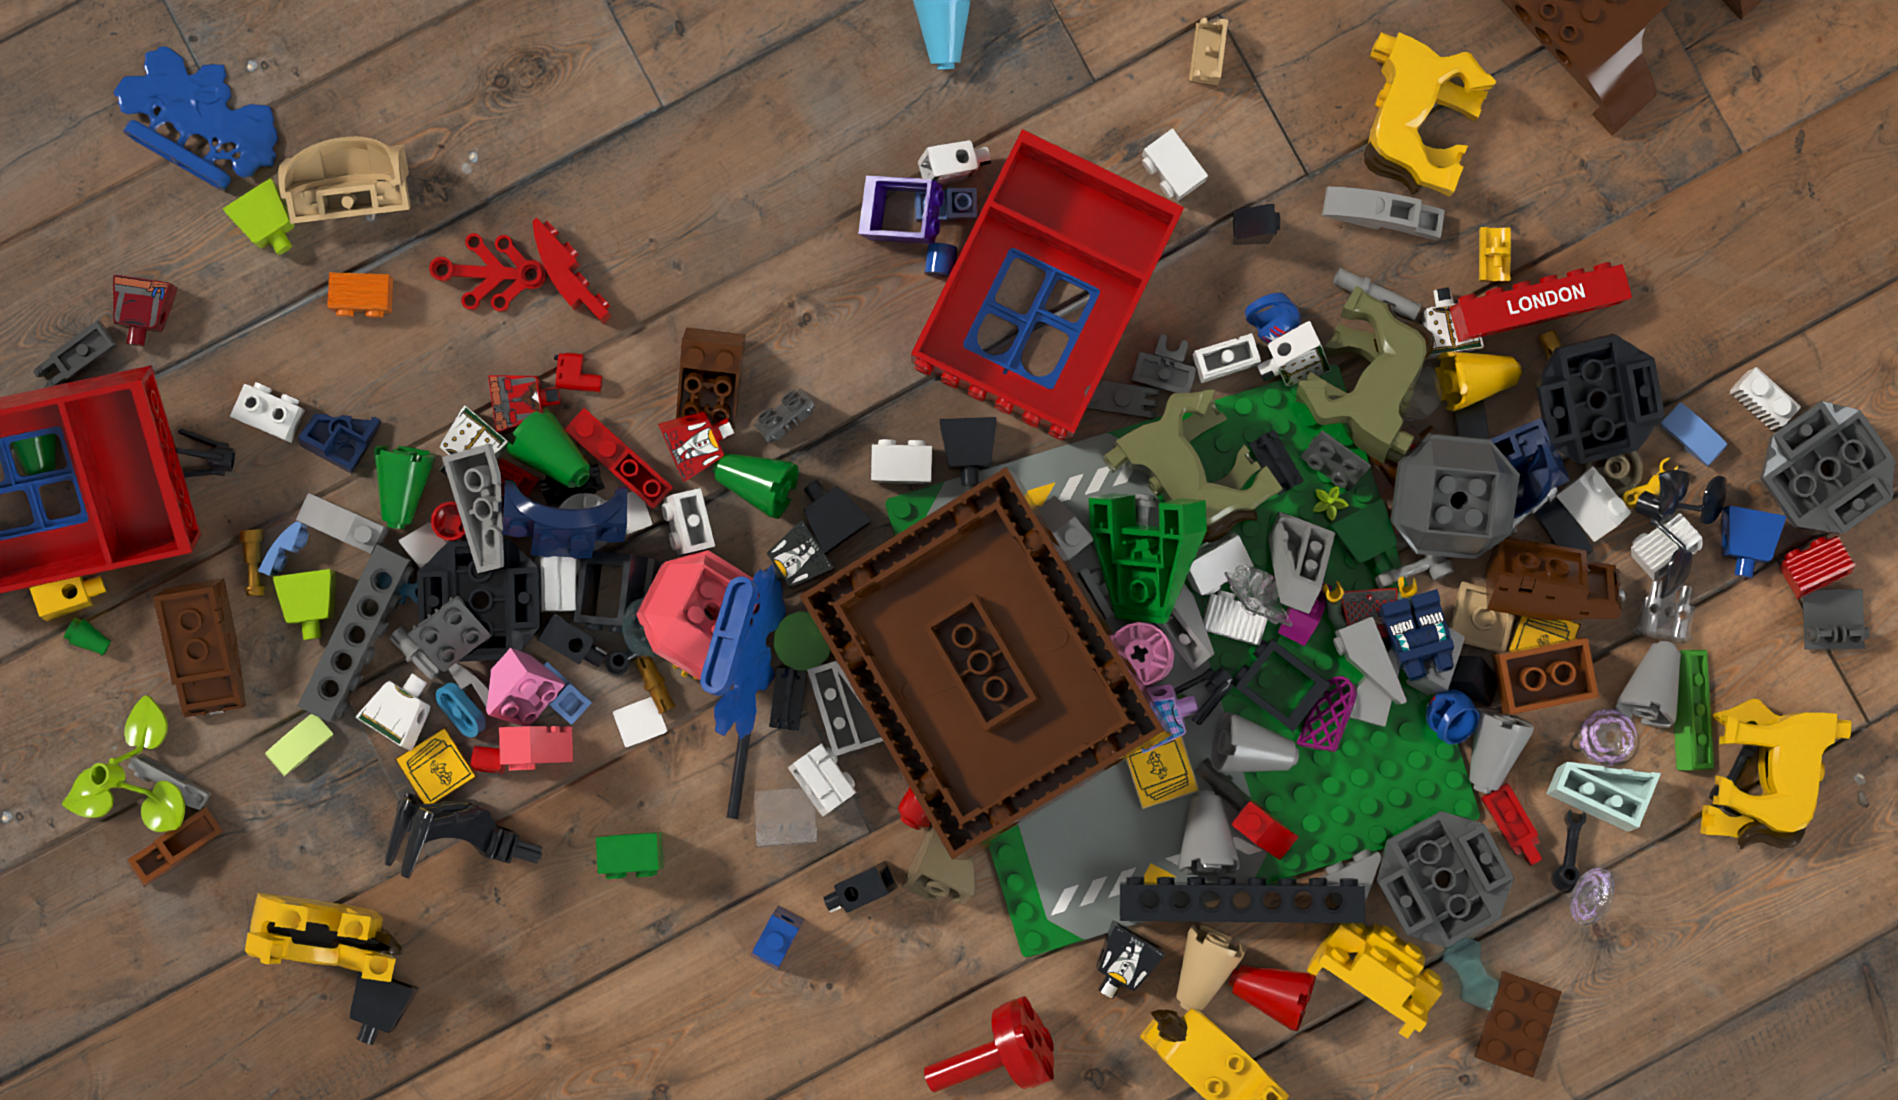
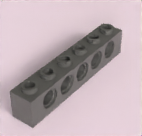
(316, 696)

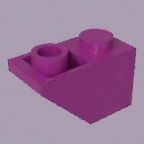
(1304, 623)

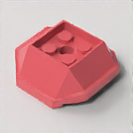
(676, 605)

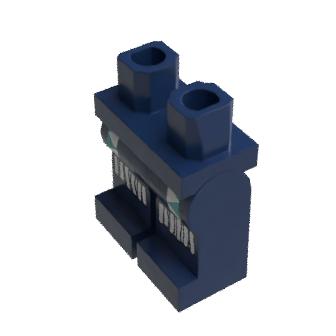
(1418, 633)

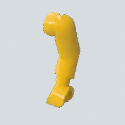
(1631, 496)

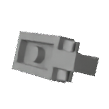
(149, 769)

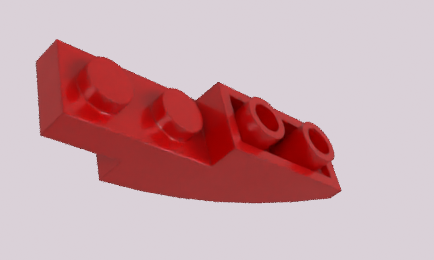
(560, 264)
(618, 458)

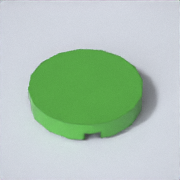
(800, 642)

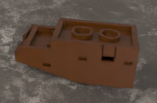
(1550, 582)
(201, 647)

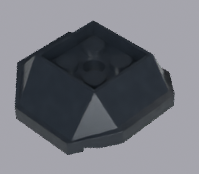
(1627, 401)
(513, 594)

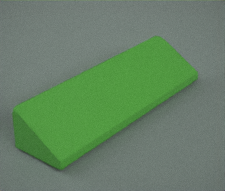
(1693, 718)

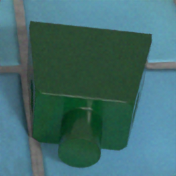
(1367, 536)

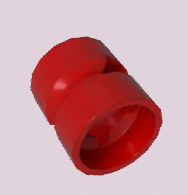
(447, 522)

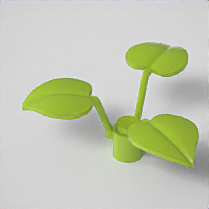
(91, 793)

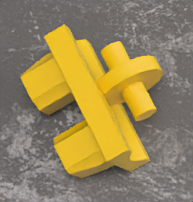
(1494, 254)

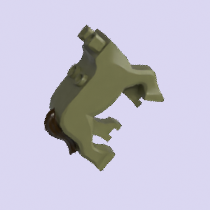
(1386, 386)
(1176, 471)

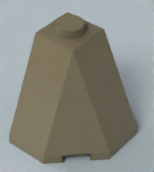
(937, 875)

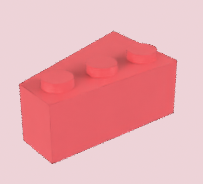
(532, 745)

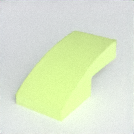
(299, 744)

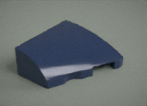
(339, 438)

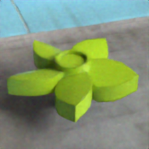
(1329, 502)

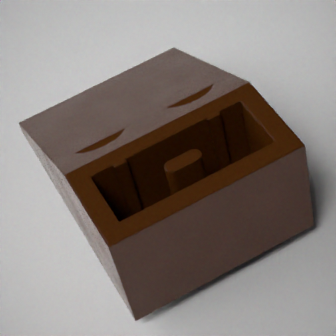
(710, 374)

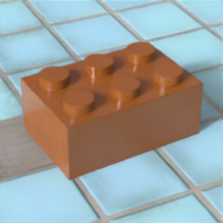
(1545, 675)

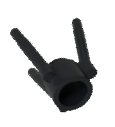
(220, 458)
(1218, 686)

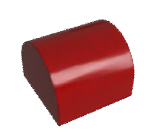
(486, 760)

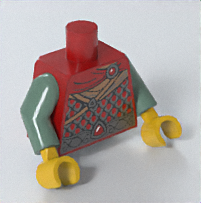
(1354, 606)

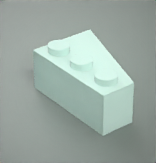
(1605, 793)

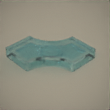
(1476, 984)

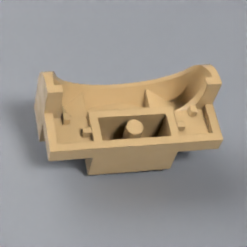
(346, 178)

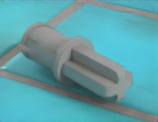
(414, 652)

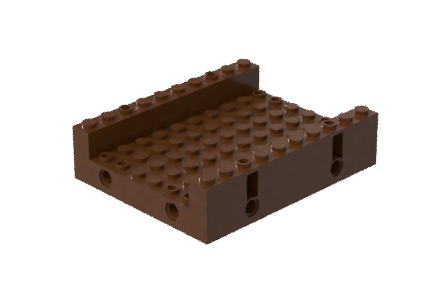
(984, 664)

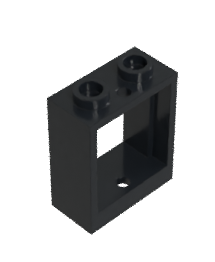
(588, 586)
(1307, 701)

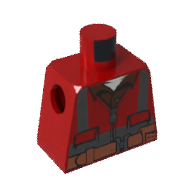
(517, 398)

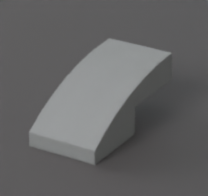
(466, 678)

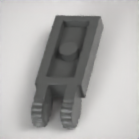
(77, 354)

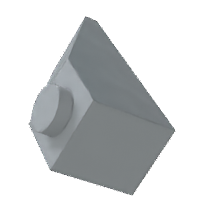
(342, 524)
(1187, 630)
(1367, 653)
(1371, 703)

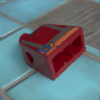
(141, 306)

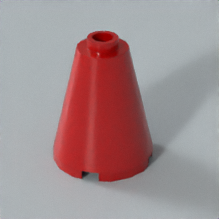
(1275, 992)

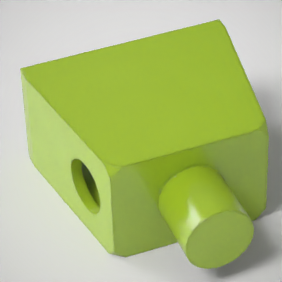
(263, 216)
(307, 599)

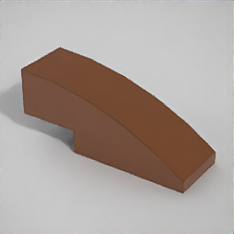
(174, 847)

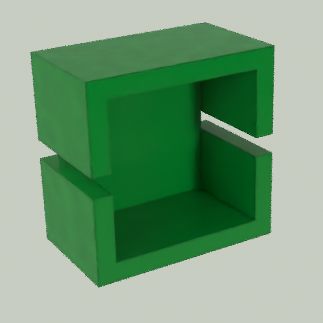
(630, 853)

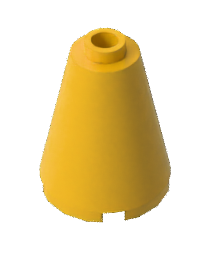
(1474, 376)

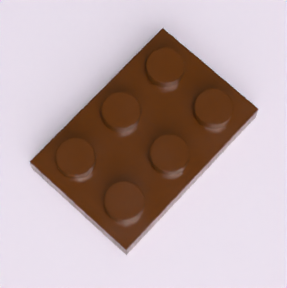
(1517, 1024)

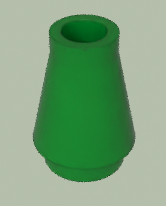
(86, 636)

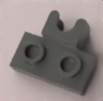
(1165, 368)

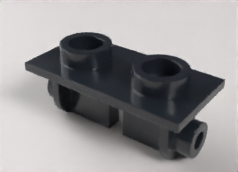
(1272, 453)
(557, 493)
(787, 699)

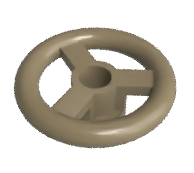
(1621, 476)

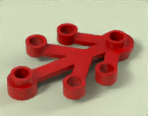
(493, 272)

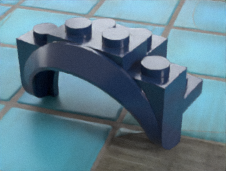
(1540, 473)
(563, 530)

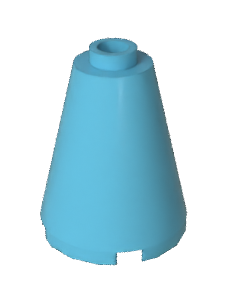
(943, 29)

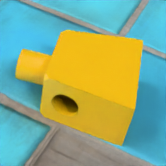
(53, 600)

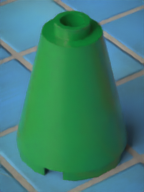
(549, 450)
(36, 453)
(758, 481)
(401, 482)

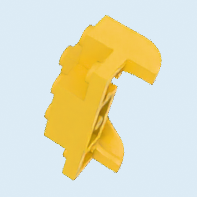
(1382, 970)

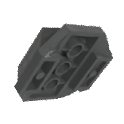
(1858, 463)
(1429, 479)
(1475, 886)

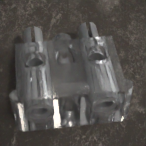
(1660, 625)

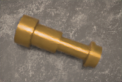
(252, 557)

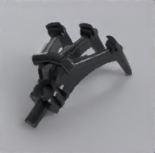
(453, 820)

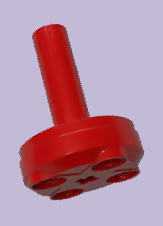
(1018, 1044)

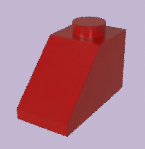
(1264, 830)

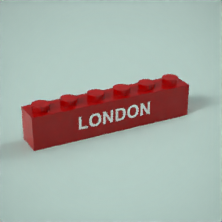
(1540, 302)

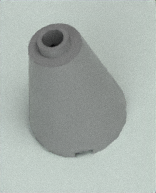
(1653, 687)
(1250, 747)
(1496, 747)
(1207, 838)

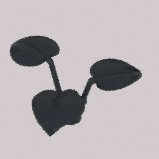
(1673, 489)

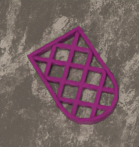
(1340, 725)

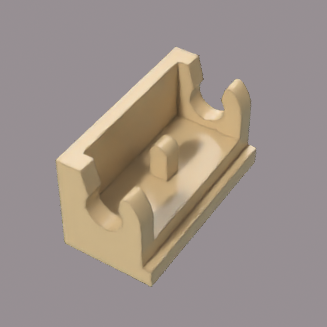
(1208, 51)

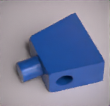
(1749, 537)
(777, 937)

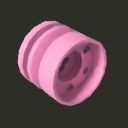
(1160, 653)

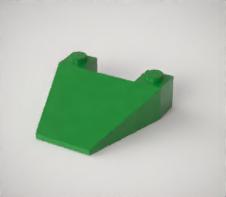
(1144, 562)

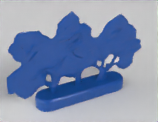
(196, 107)
(740, 650)

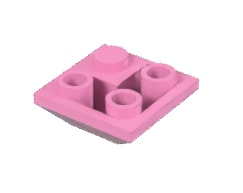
(521, 688)

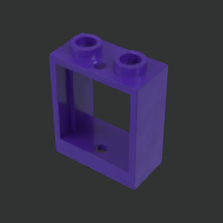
(874, 206)

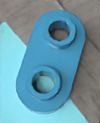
(460, 710)

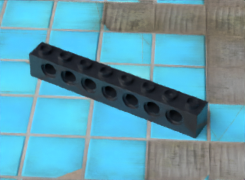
(1350, 910)

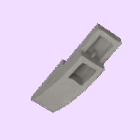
(1384, 210)

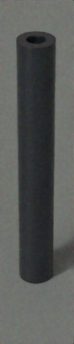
(738, 777)

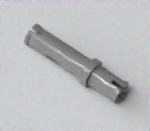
(1400, 304)

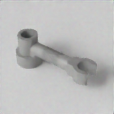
(1437, 566)

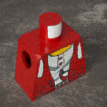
(694, 442)

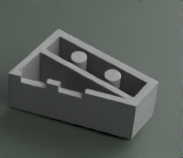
(1299, 559)
(841, 710)

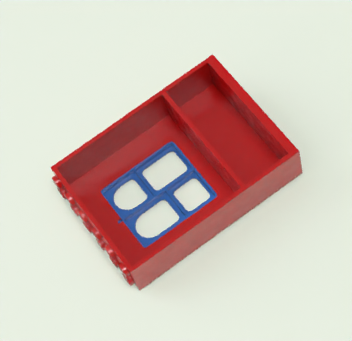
(1076, 228)
(122, 473)

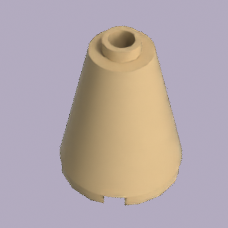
(1206, 965)

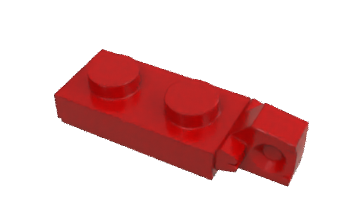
(1513, 822)

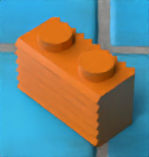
(360, 294)

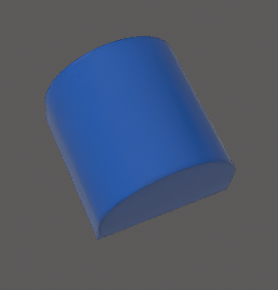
(940, 259)

